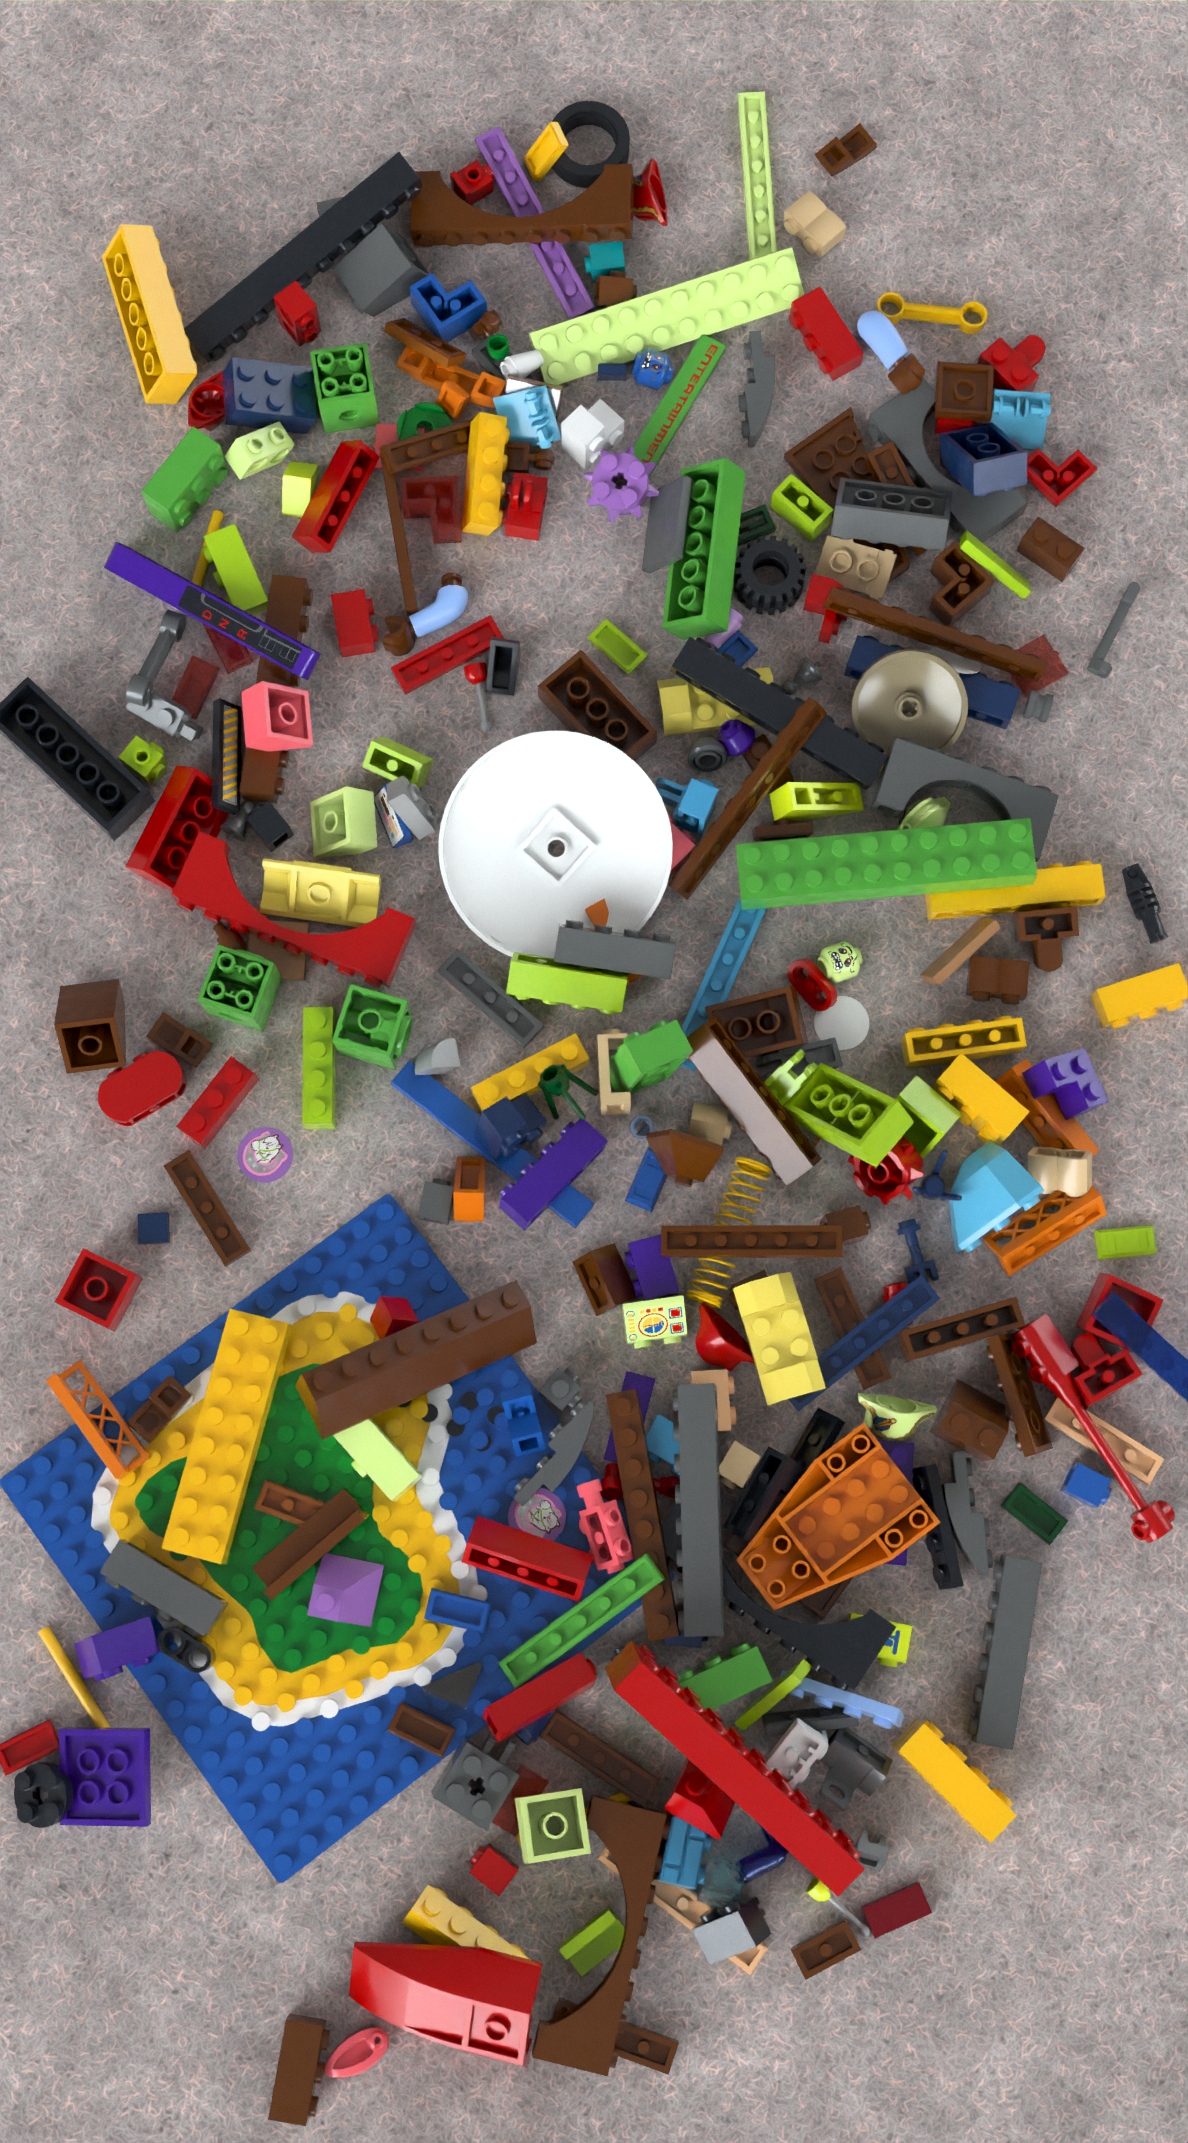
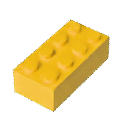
(953, 1780)

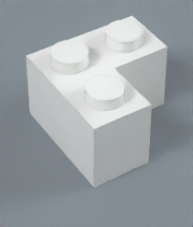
(591, 431)

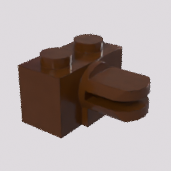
(1045, 930)

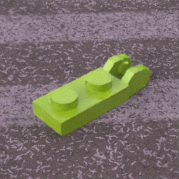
(785, 1082)

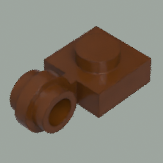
(486, 326)
(520, 458)

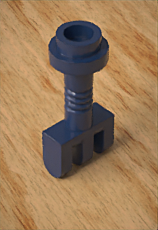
(919, 1267)

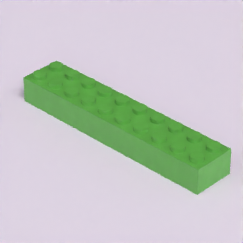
(886, 864)

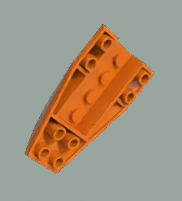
(836, 1522)

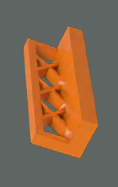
(1049, 1229)
(89, 1427)

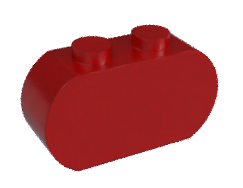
(141, 1087)

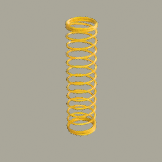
(742, 1163)

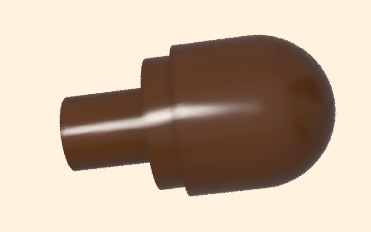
(229, 937)

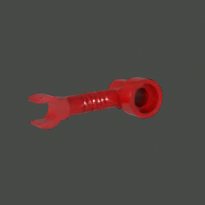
(613, 1489)

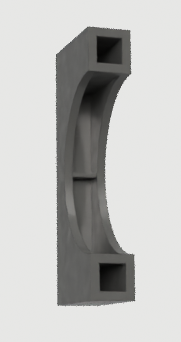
(902, 422)
(917, 768)

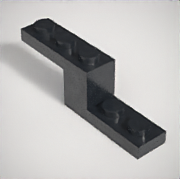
(781, 1473)

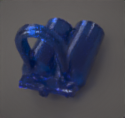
(762, 1860)

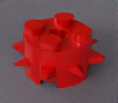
(893, 1173)

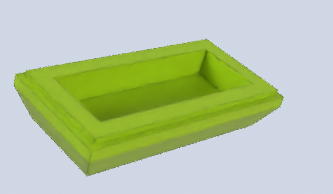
(617, 646)
(1125, 1242)

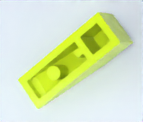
(815, 800)

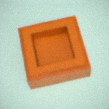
(452, 399)

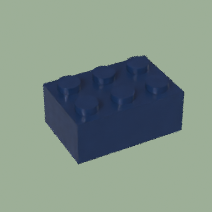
(267, 393)
(983, 459)

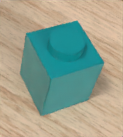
(604, 258)

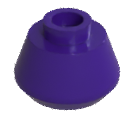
(736, 737)

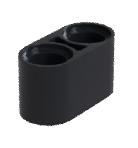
(188, 1646)

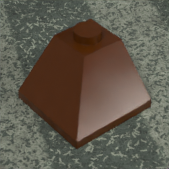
(684, 1156)

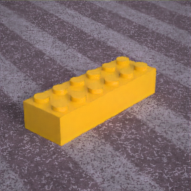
(149, 314)

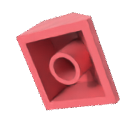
(276, 717)

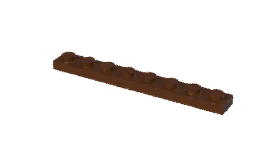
(943, 637)
(748, 798)
(642, 1509)

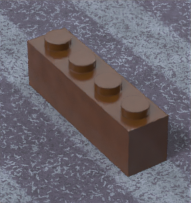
(960, 1329)

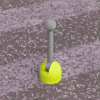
(821, 1892)

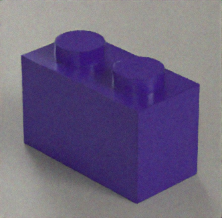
(653, 1272)

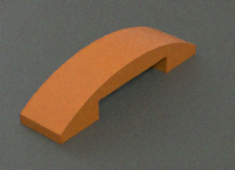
(427, 371)

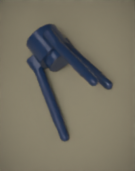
(933, 1185)

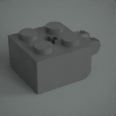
(472, 1762)

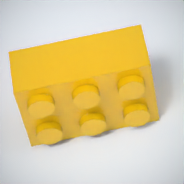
(980, 1100)

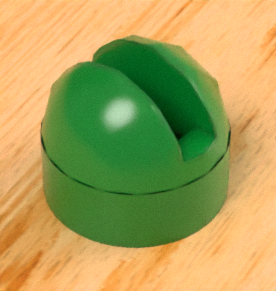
(498, 346)

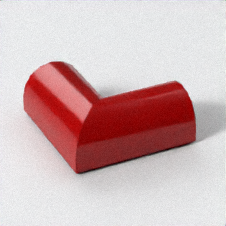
(1058, 482)

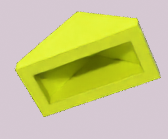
(298, 487)

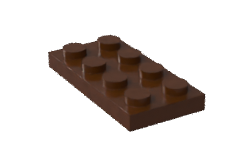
(1022, 1401)

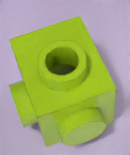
(144, 760)

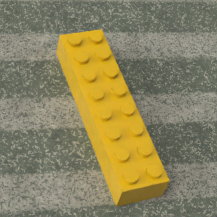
(227, 1437)

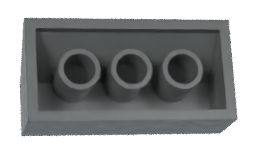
(892, 514)

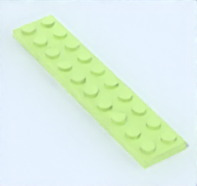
(668, 316)

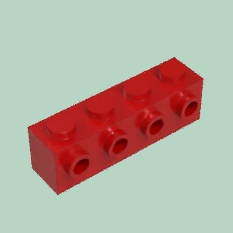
(335, 496)
(528, 1556)

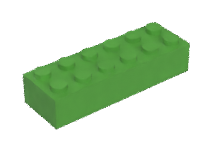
(703, 579)

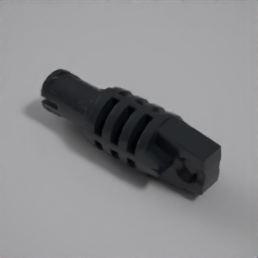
(1144, 902)

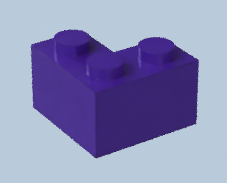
(1071, 1081)
(108, 1651)

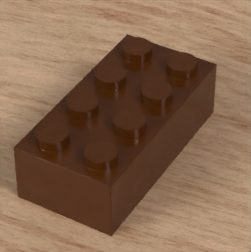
(595, 707)

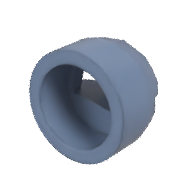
(648, 1127)

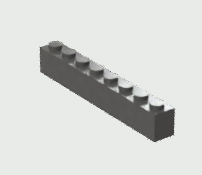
(700, 1510)

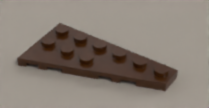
(834, 454)

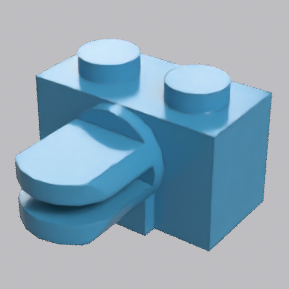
(691, 803)

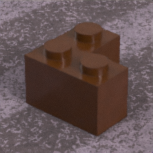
(963, 584)

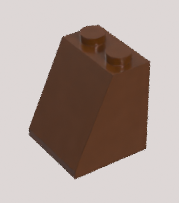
(91, 1026)
(972, 1422)

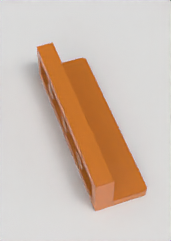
(1045, 1117)

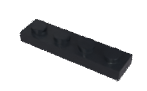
(940, 1538)

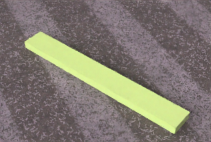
(756, 174)

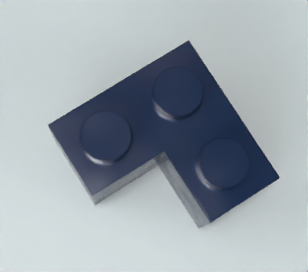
(509, 1125)

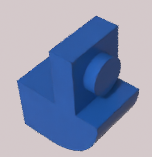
(522, 1420)

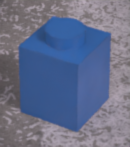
(1086, 1485)

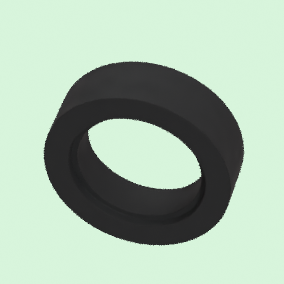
(594, 114)

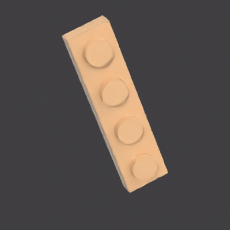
(1133, 1456)

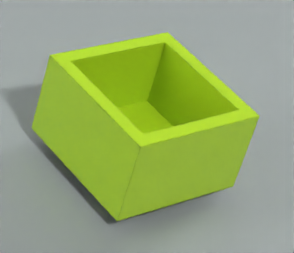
(930, 1114)

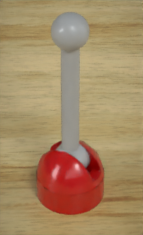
(476, 674)

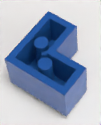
(447, 313)

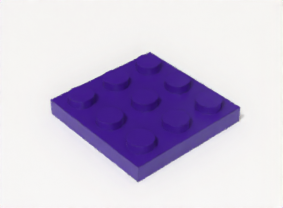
(107, 1775)

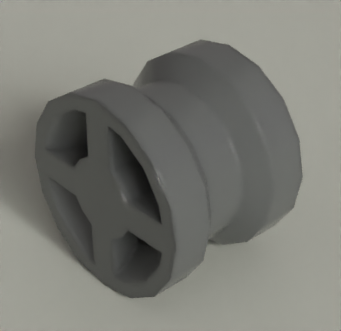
(1038, 706)

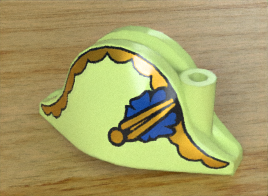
(924, 813)
(894, 1416)

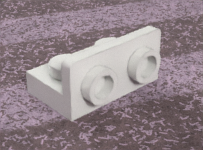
(798, 1751)

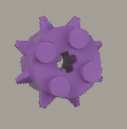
(629, 497)

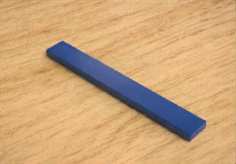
(463, 1121)

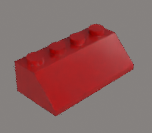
(174, 825)

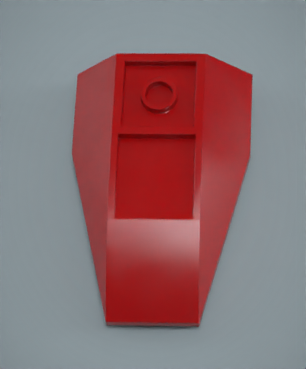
(451, 1995)

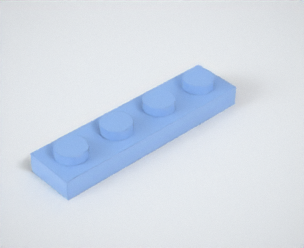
(853, 1704)

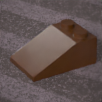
(762, 1021)

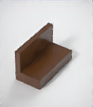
(605, 1278)

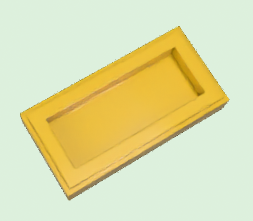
(545, 151)

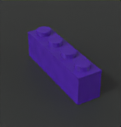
(552, 1174)

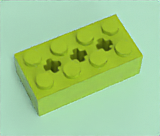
(849, 1114)

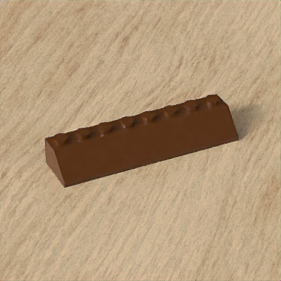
(417, 1359)

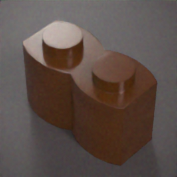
(997, 979)

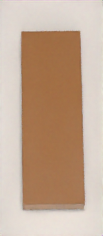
(960, 951)

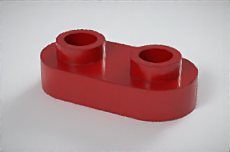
(811, 986)

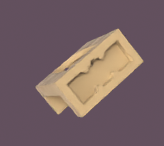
(610, 1102)

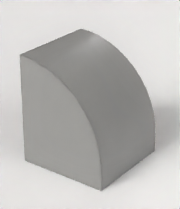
(438, 1058)

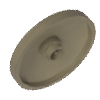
(911, 698)

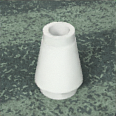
(521, 364)

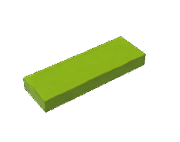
(995, 565)
(773, 1694)

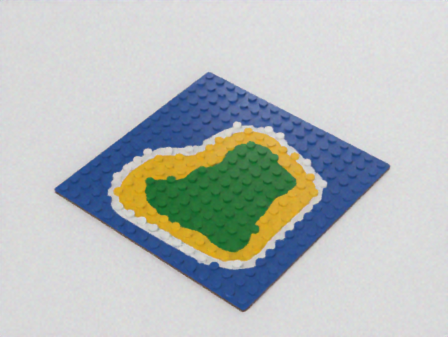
(302, 1720)

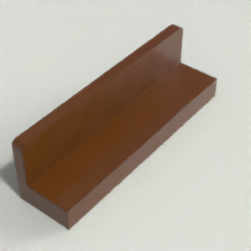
(309, 1542)

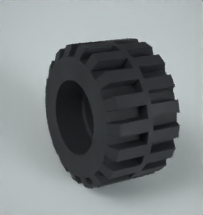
(774, 554)

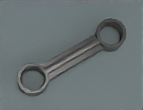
(141, 684)

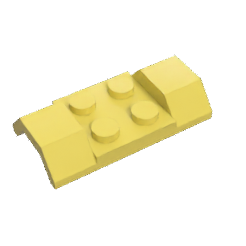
(692, 710)
(319, 892)
(779, 1337)

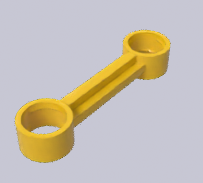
(934, 313)

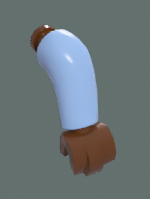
(891, 350)
(445, 609)

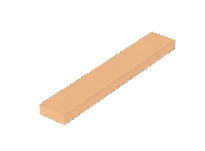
(684, 1907)

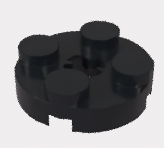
(27, 1794)

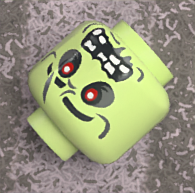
(840, 961)

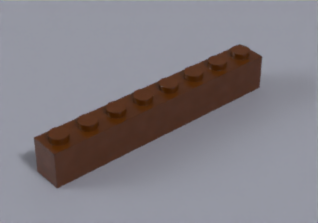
(286, 612)

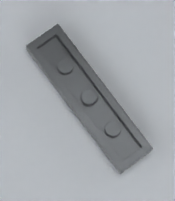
(490, 998)

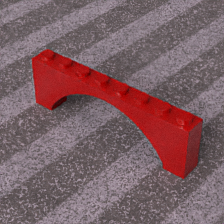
(368, 950)

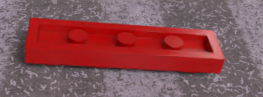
(446, 655)

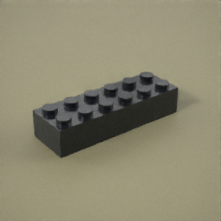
(72, 759)

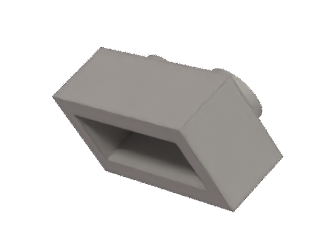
(411, 807)

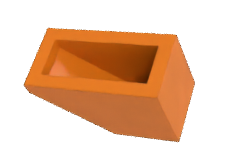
(469, 1189)

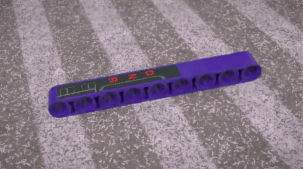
(212, 611)

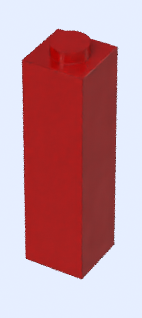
(540, 1696)

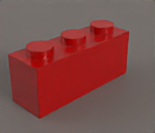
(825, 334)
(217, 1102)

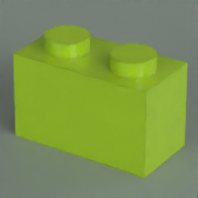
(801, 508)
(395, 760)

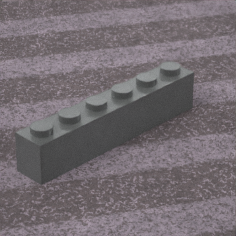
(1006, 1652)

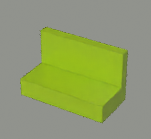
(593, 1941)

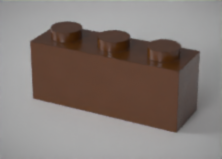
(299, 2070)

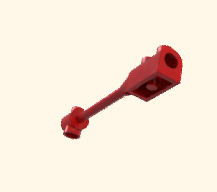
(1052, 1366)

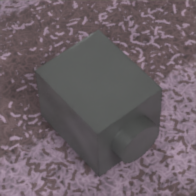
(436, 1201)

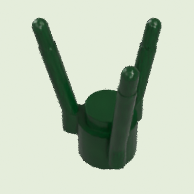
(556, 1081)

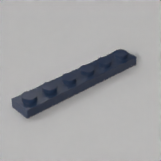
(871, 1335)

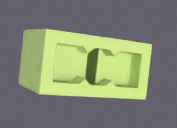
(259, 450)

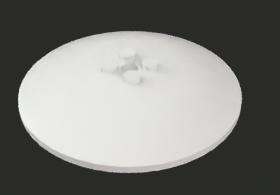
(542, 792)

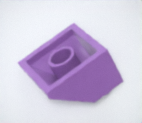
(345, 1590)

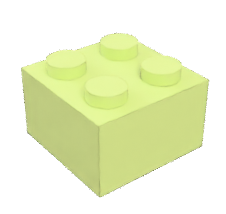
(552, 1825)

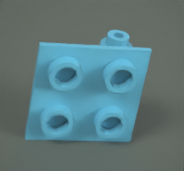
(529, 416)
(1022, 416)

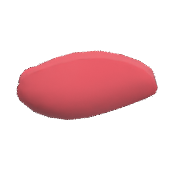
(357, 2053)

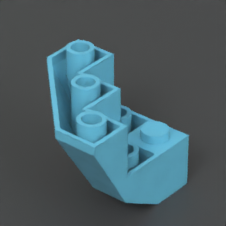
(991, 1190)

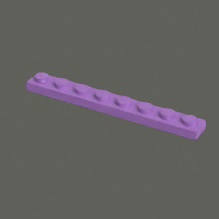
(524, 202)

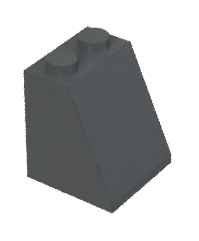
(379, 271)

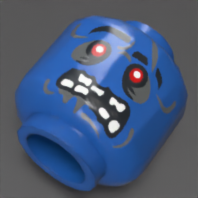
(652, 369)

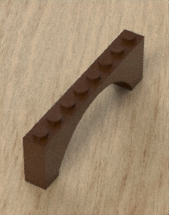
(597, 214)
(588, 2031)

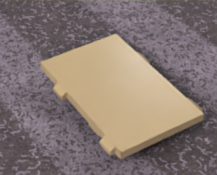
(856, 566)

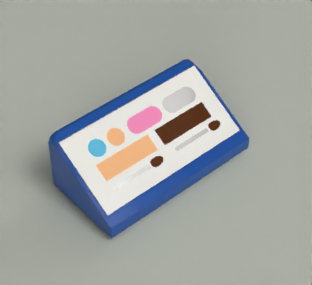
(395, 828)

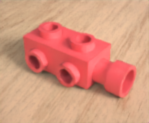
(604, 1529)

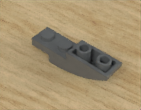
(759, 389)
(567, 1444)
(966, 1527)

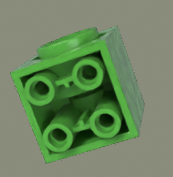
(345, 388)
(240, 987)
(373, 1027)

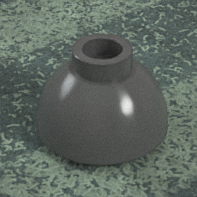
(707, 754)

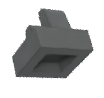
(872, 1854)

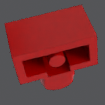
(1015, 365)
(526, 506)
(1101, 1373)

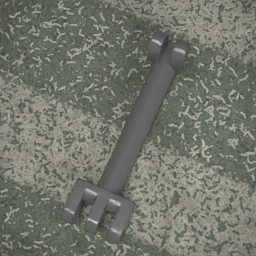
(1097, 664)

